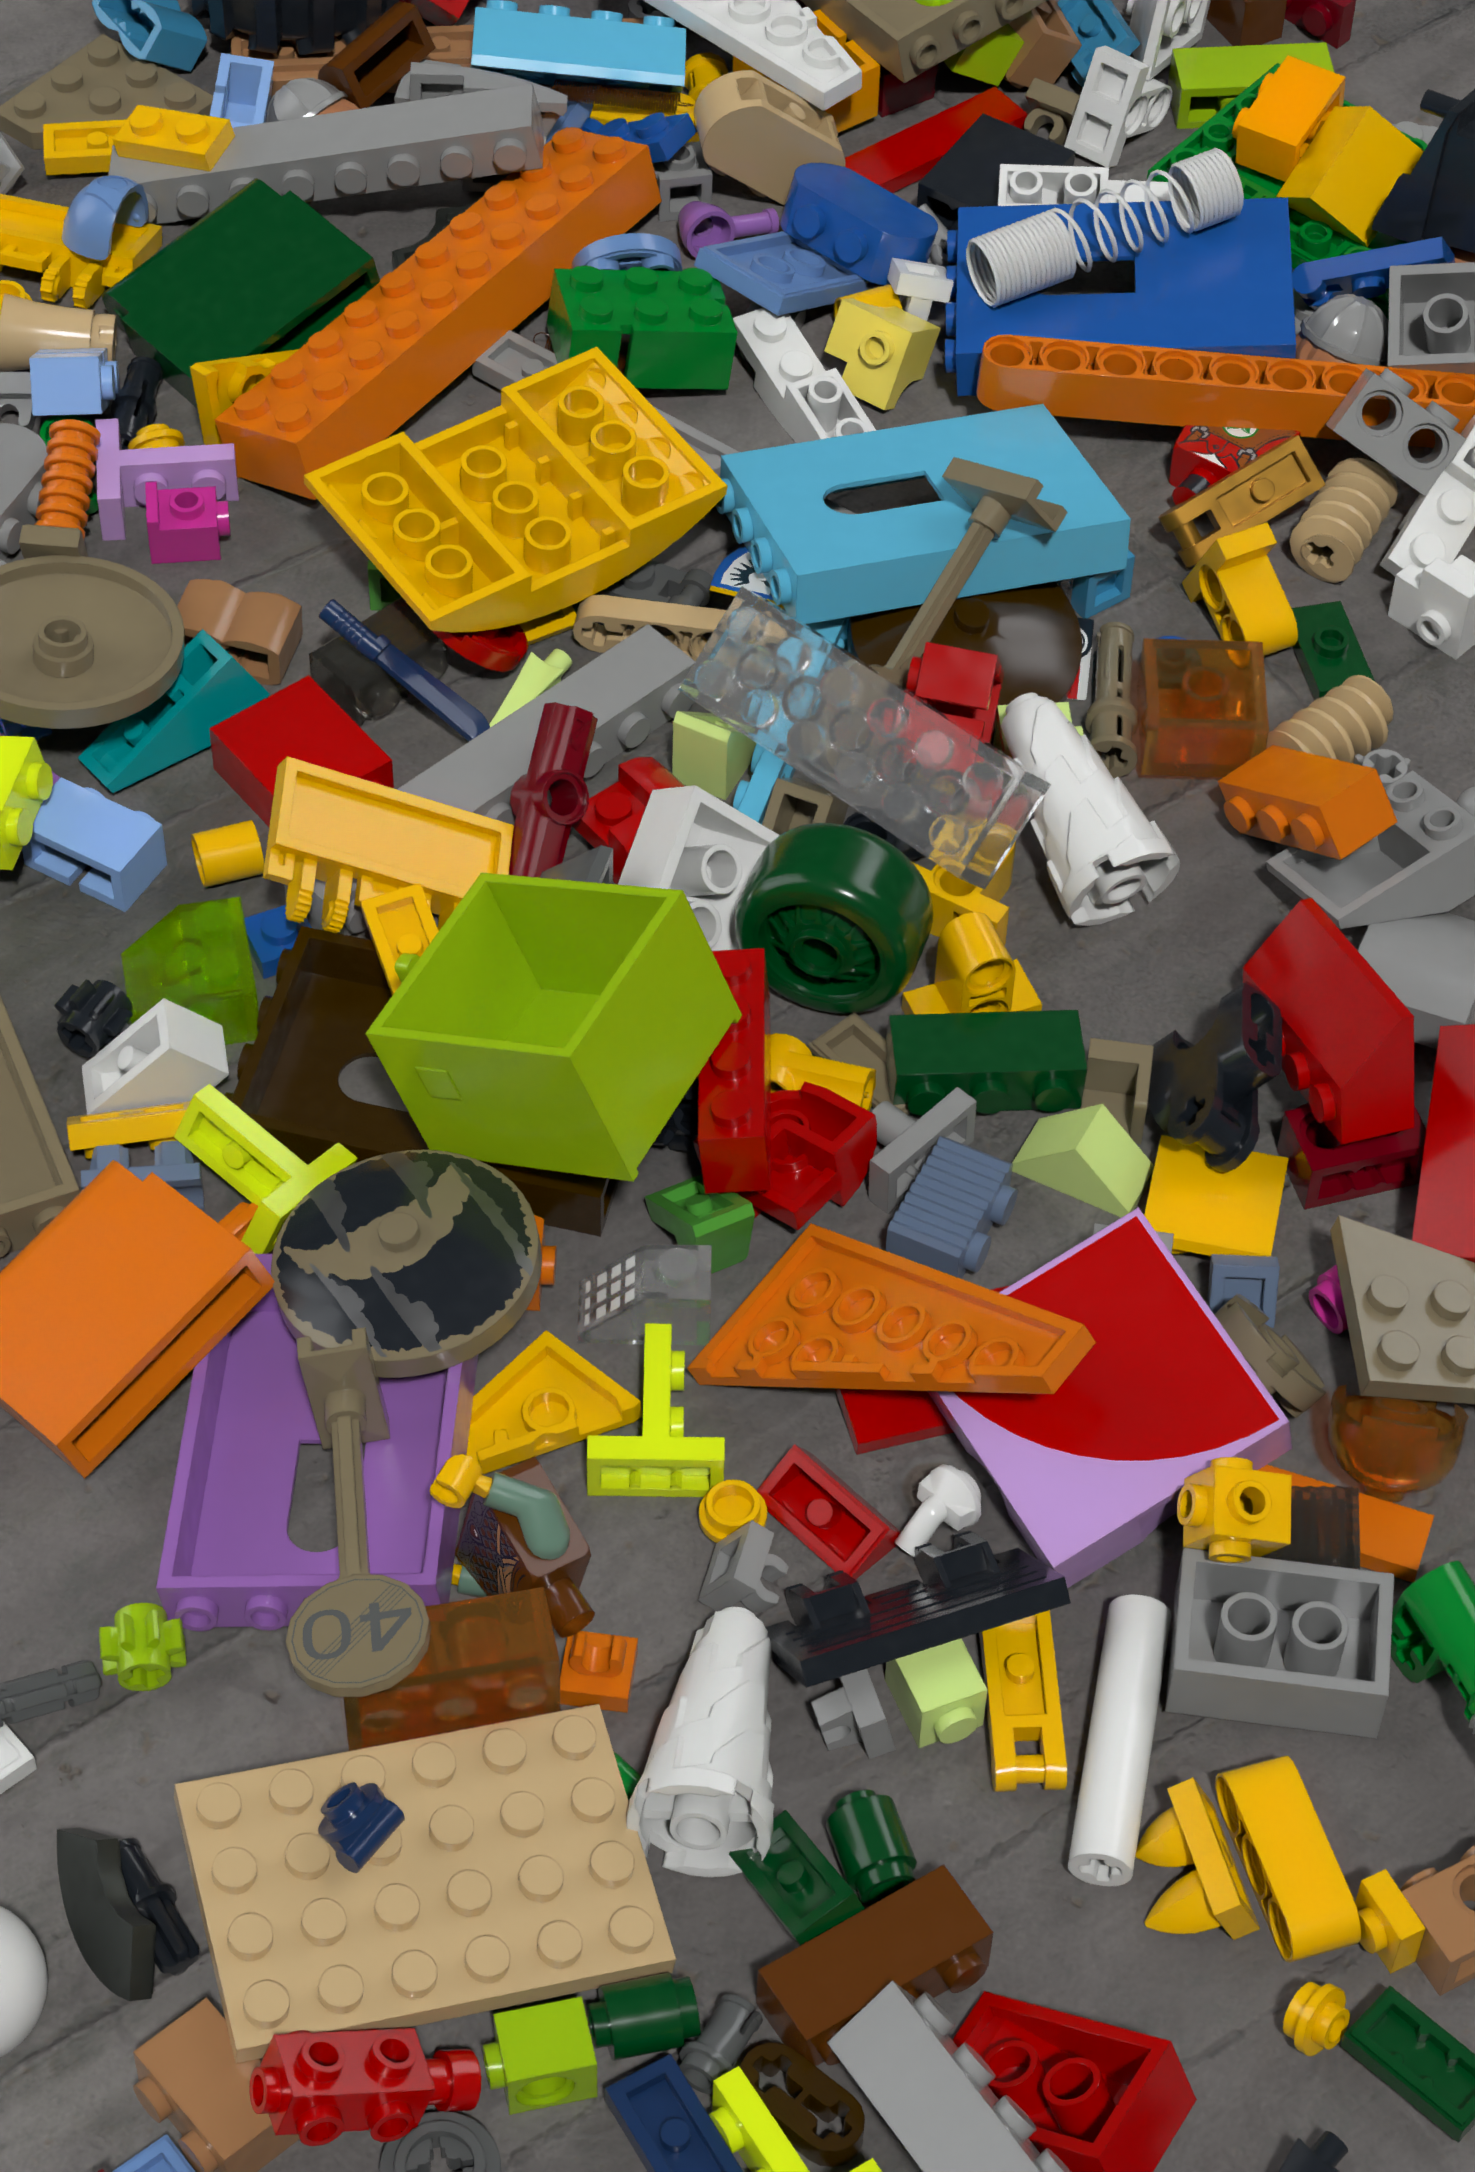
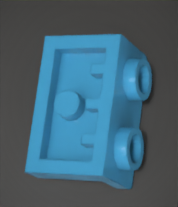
(1096, 25)

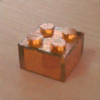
(1200, 706)

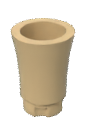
(36, 326)

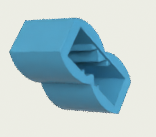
(154, 30)

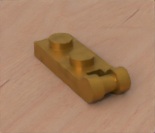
(1245, 497)

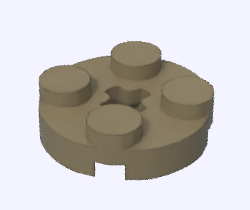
(1273, 1358)

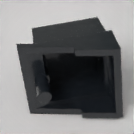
(1441, 188)

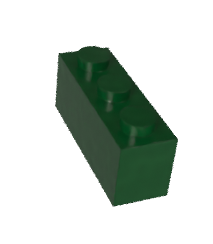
(992, 1056)

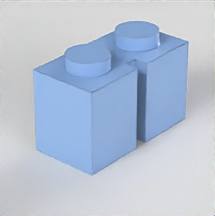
(242, 90)
(72, 381)
(86, 829)

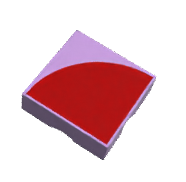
(1136, 1416)

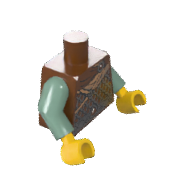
(516, 1538)

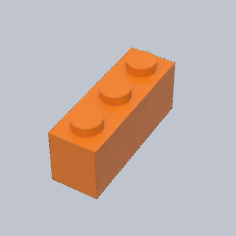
(1307, 801)

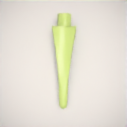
(533, 680)

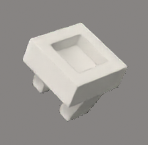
(919, 285)

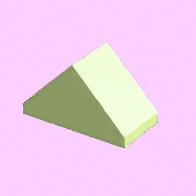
(709, 752)
(1086, 1158)

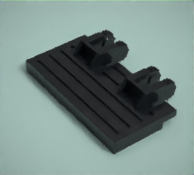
(961, 1596)

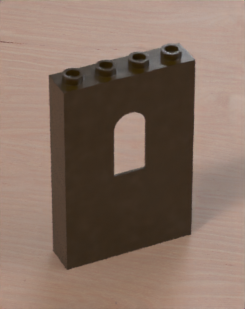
(317, 1026)

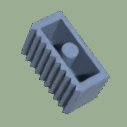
(952, 1209)

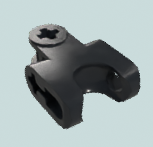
(1212, 1087)

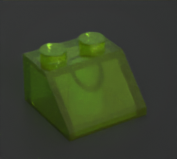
(198, 962)

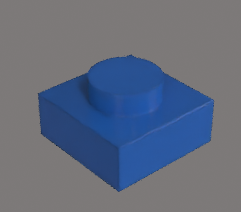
(269, 935)

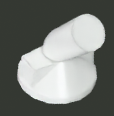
(947, 1497)

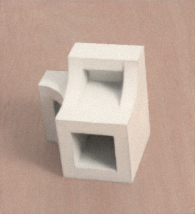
(1437, 603)

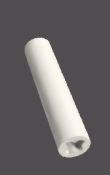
(1120, 1741)

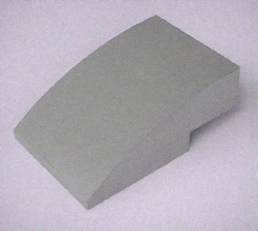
(1428, 968)

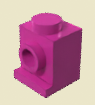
(185, 523)

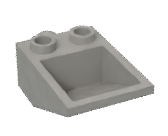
(1403, 873)

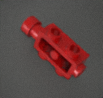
(358, 2083)

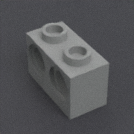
(1390, 439)

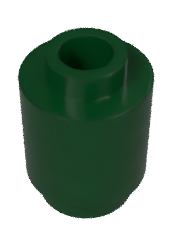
(871, 1845)
(644, 2016)

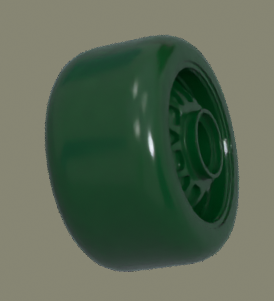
(835, 917)

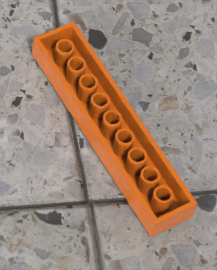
(437, 310)

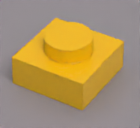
(1388, 1922)

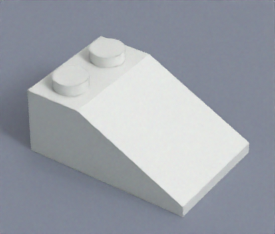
(1165, 26)

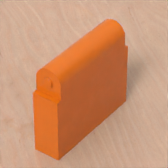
(116, 1311)

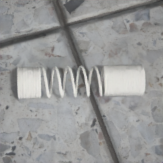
(1045, 253)

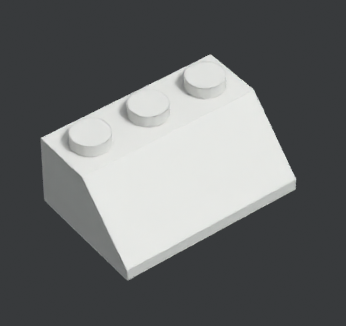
(700, 848)

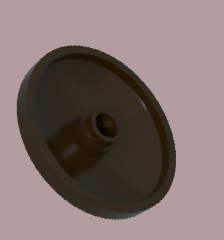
(1025, 626)

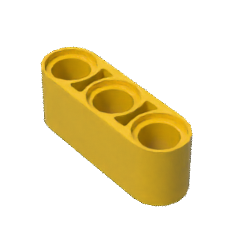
(1288, 1859)

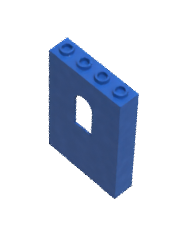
(1196, 292)

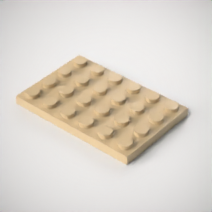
(484, 1899)

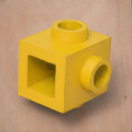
(1235, 1510)

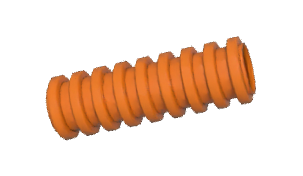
(68, 474)

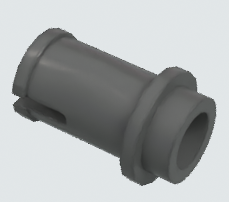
(719, 2042)

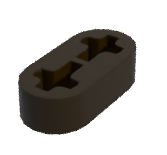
(812, 2092)

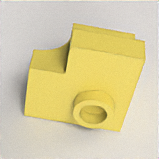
(881, 348)

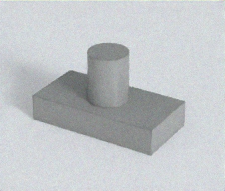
(911, 1142)

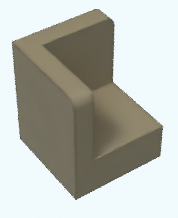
(1120, 1081)

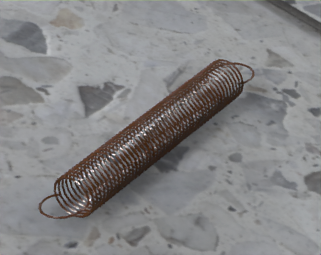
(624, 100)

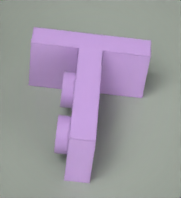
(124, 474)

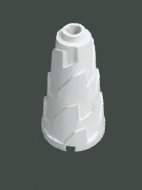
(1087, 821)
(710, 1757)

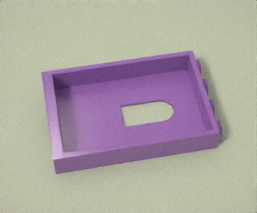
(236, 1476)

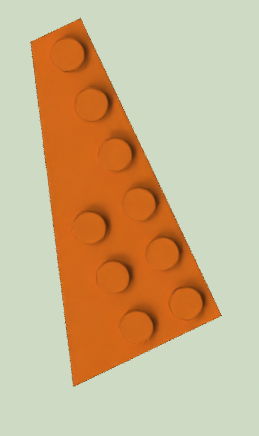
(882, 1322)

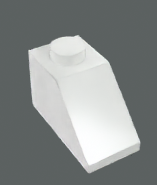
(156, 1061)

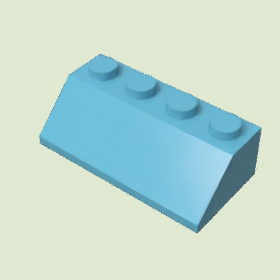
(579, 49)

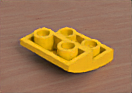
(1215, 1209)

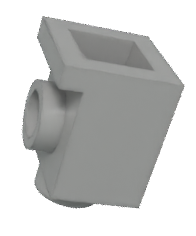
(682, 170)

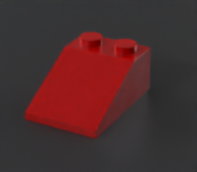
(1089, 2087)

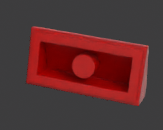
(827, 1513)

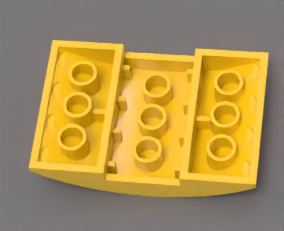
(524, 500)

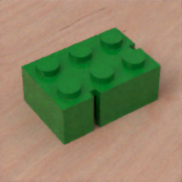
(674, 320)

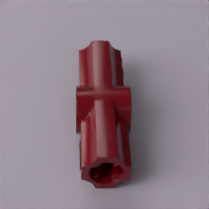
(556, 766)

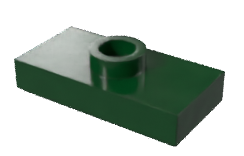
(1327, 647)
(1417, 2061)

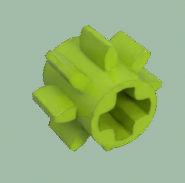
(142, 1646)

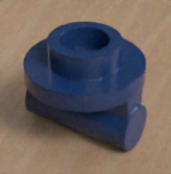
(358, 1823)

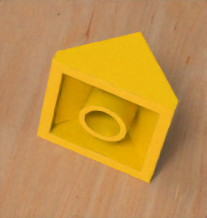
(1350, 171)

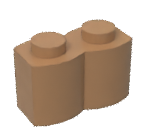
(252, 627)

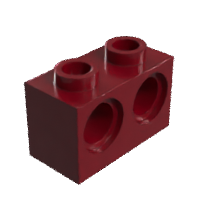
(1333, 1172)

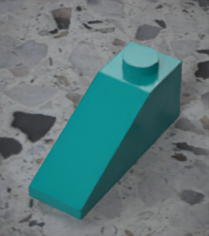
(178, 723)

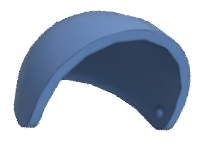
(97, 209)

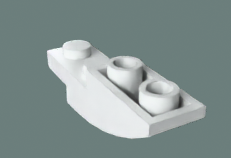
(1066, 184)
(794, 383)
(1442, 518)

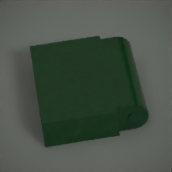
(240, 284)

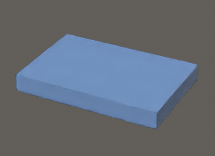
(779, 272)

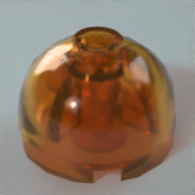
(1394, 1442)

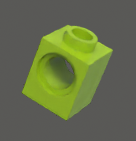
(542, 2056)

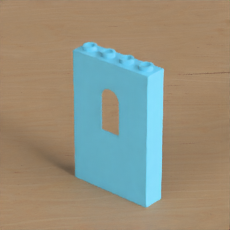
(889, 559)

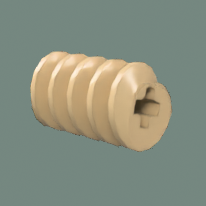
(1343, 519)
(1341, 723)

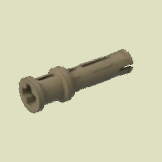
(1112, 716)

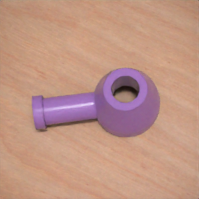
(708, 224)

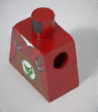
(1210, 453)

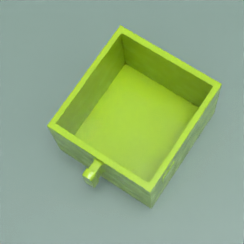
(554, 1023)

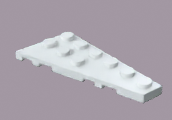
(775, 40)

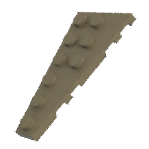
(1406, 1315)

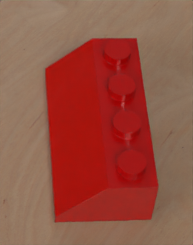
(1341, 1027)

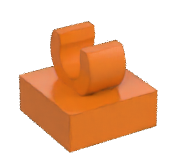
(598, 1670)

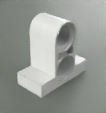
(1115, 106)

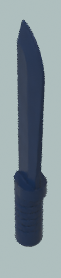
(423, 685)

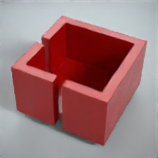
(959, 685)

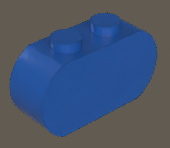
(855, 221)

